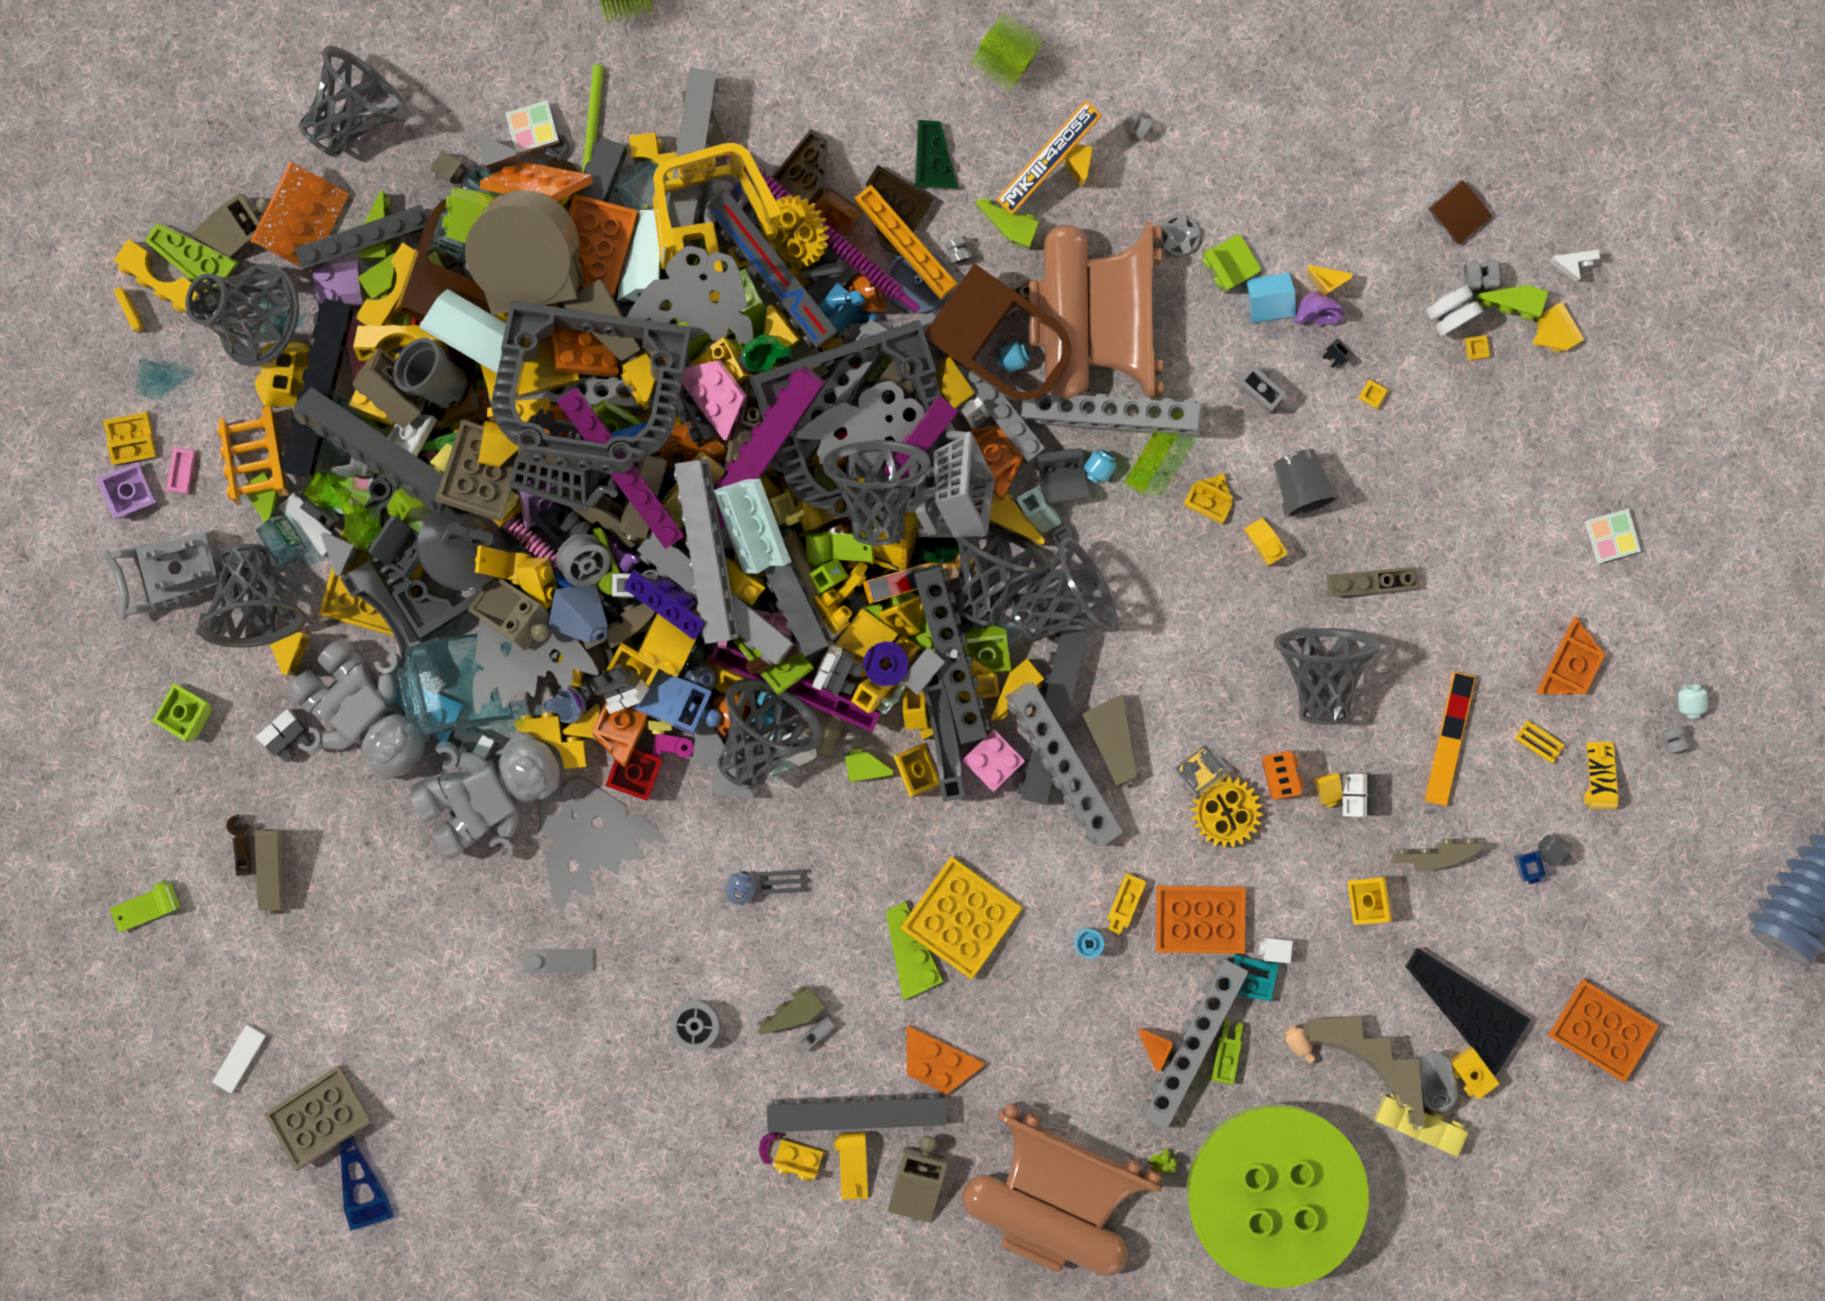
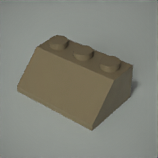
(377, 384)

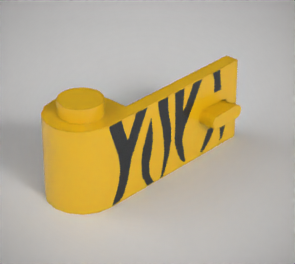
(1602, 776)

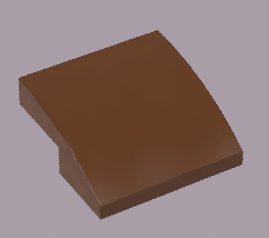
(1460, 212)

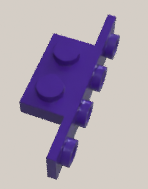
(667, 601)

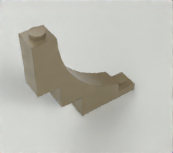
(1399, 1075)

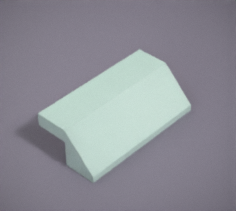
(642, 259)
(466, 328)
(751, 525)

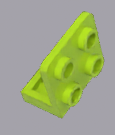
(1230, 263)

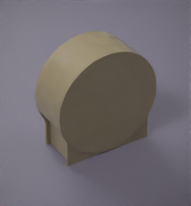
(524, 251)

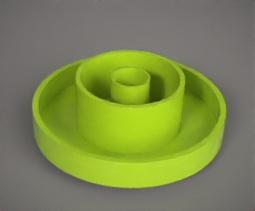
(1277, 1195)

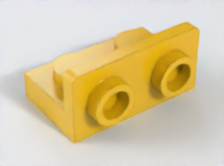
(797, 1159)

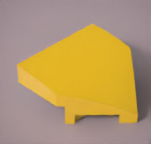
(1557, 330)
(1210, 498)
(987, 681)

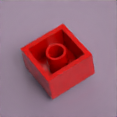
(638, 776)

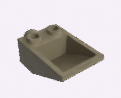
(229, 229)
(511, 613)
(917, 1184)

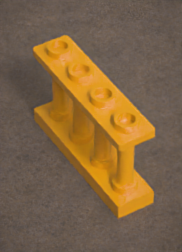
(273, 462)

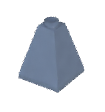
(578, 614)

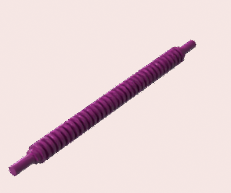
(850, 253)

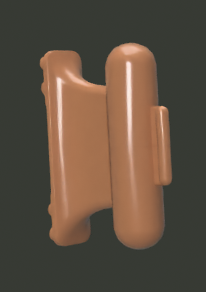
(1100, 309)
(1057, 1199)

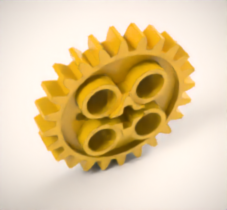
(810, 243)
(1244, 802)

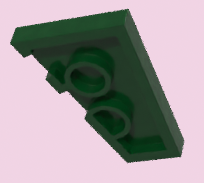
(932, 159)

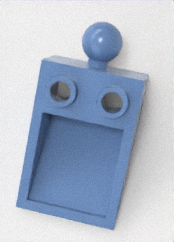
(672, 702)

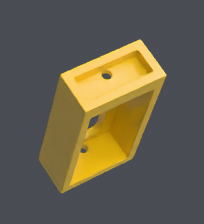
(699, 231)

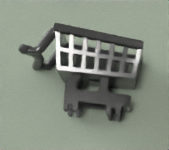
(590, 479)

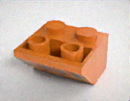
(1282, 774)

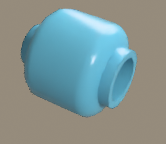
(1013, 356)
(1100, 466)

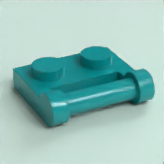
(1257, 986)

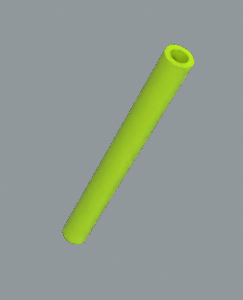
(593, 112)

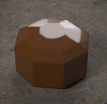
(674, 455)

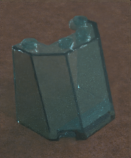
(439, 686)

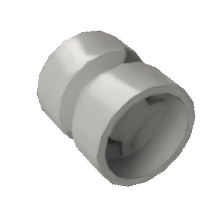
(1474, 271)

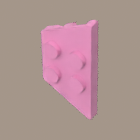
(715, 394)

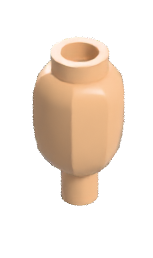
(1299, 1044)

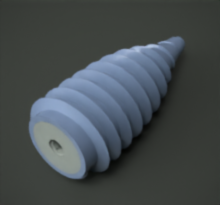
(1795, 915)

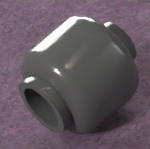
(1554, 850)

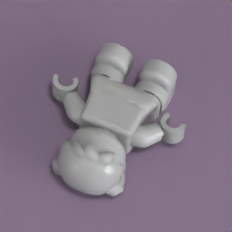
(360, 711)
(485, 793)

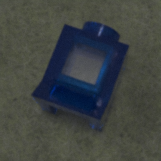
(1530, 866)

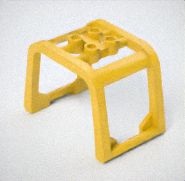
(700, 168)

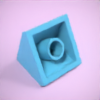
(1271, 297)

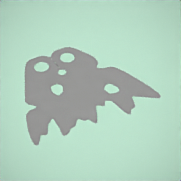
(692, 300)
(864, 424)
(523, 667)
(585, 843)

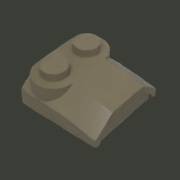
(831, 730)

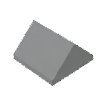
(496, 154)
(341, 553)

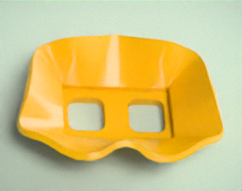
(264, 381)

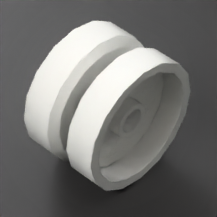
(1453, 310)

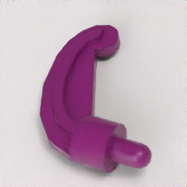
(764, 1145)

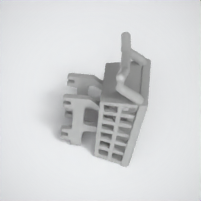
(956, 469)
(163, 589)

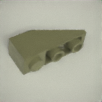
(796, 1012)

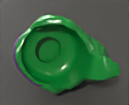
(762, 353)

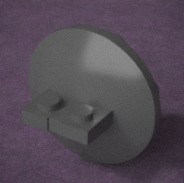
(450, 544)

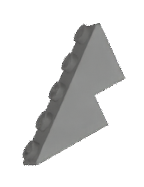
(706, 752)

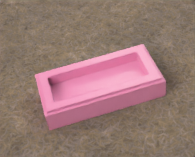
(181, 470)

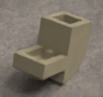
(450, 169)

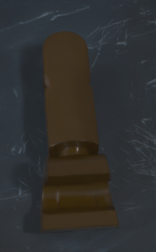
(240, 845)

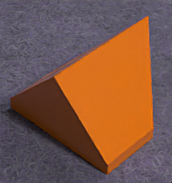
(1156, 1047)

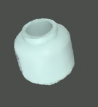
(1692, 701)

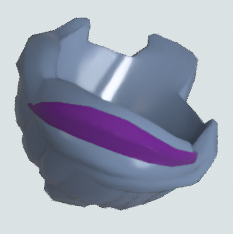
(568, 705)

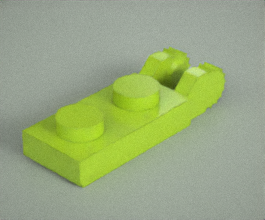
(1227, 1055)

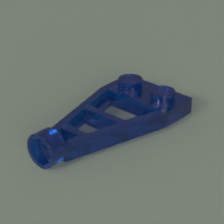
(370, 1211)

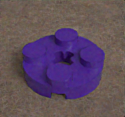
(897, 658)

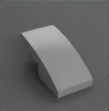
(923, 670)

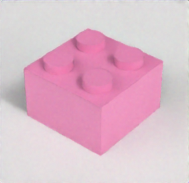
(993, 760)

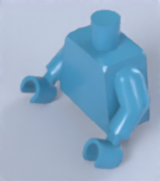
(844, 308)

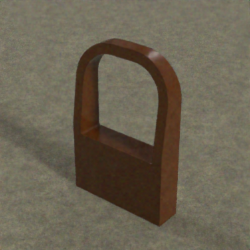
(428, 280)
(972, 319)

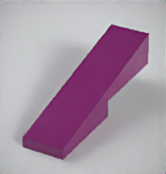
(926, 431)

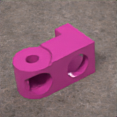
(680, 745)

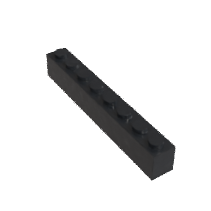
(322, 375)

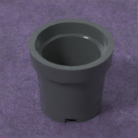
(429, 373)
(1303, 484)

